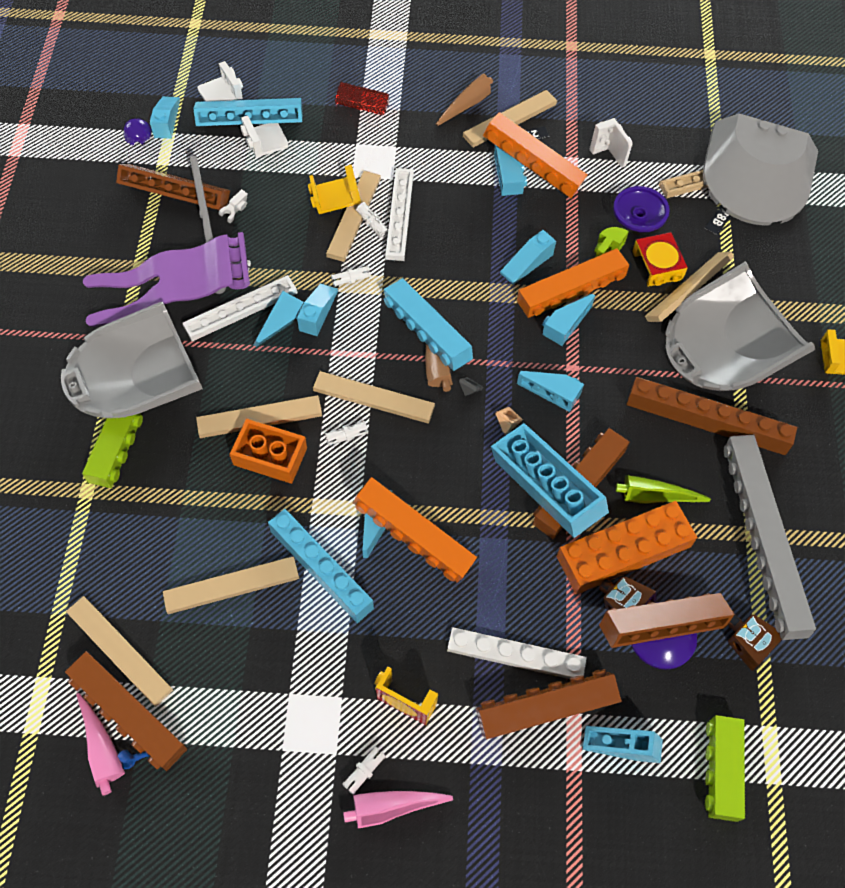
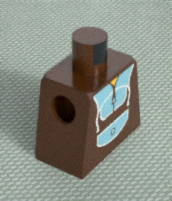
(626, 593)
(753, 639)

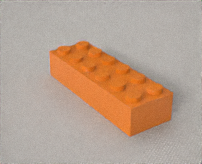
(626, 547)

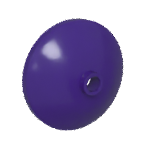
(641, 209)
(667, 652)

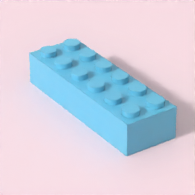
(550, 480)

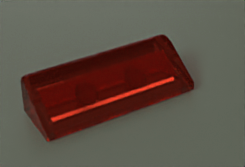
(362, 98)

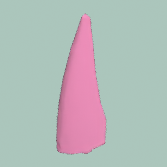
(101, 750)
(384, 806)

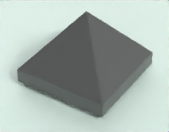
(469, 386)

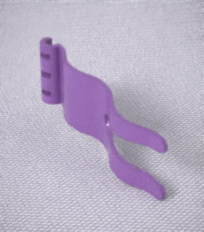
(182, 276)

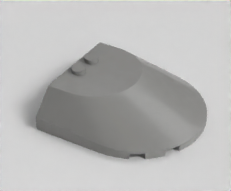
(759, 169)
(731, 334)
(129, 366)

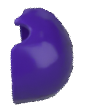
(136, 131)

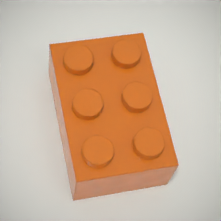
(268, 450)

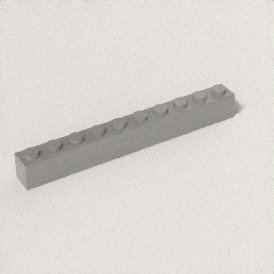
(769, 539)

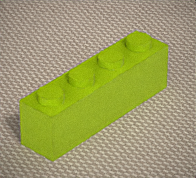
(111, 450)
(726, 768)

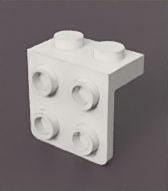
(223, 88)
(612, 137)
(263, 138)

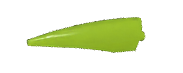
(652, 491)

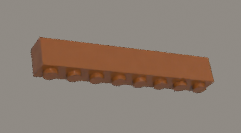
(711, 415)

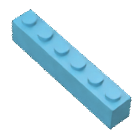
(259, 111)
(428, 324)
(321, 566)

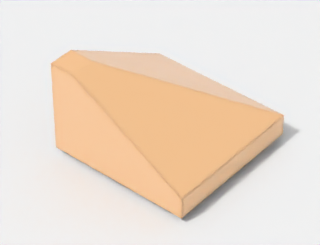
(508, 419)

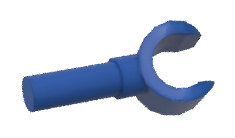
(129, 760)

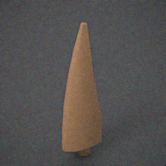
(470, 96)
(437, 373)

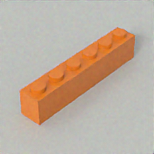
(535, 155)
(572, 283)
(414, 530)

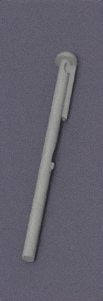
(202, 203)

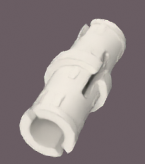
(372, 220)
(351, 276)
(346, 433)
(364, 770)

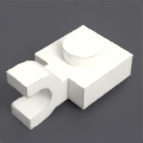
(237, 203)

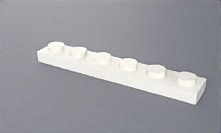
(399, 214)
(238, 308)
(516, 654)

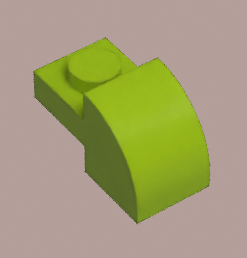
(611, 239)

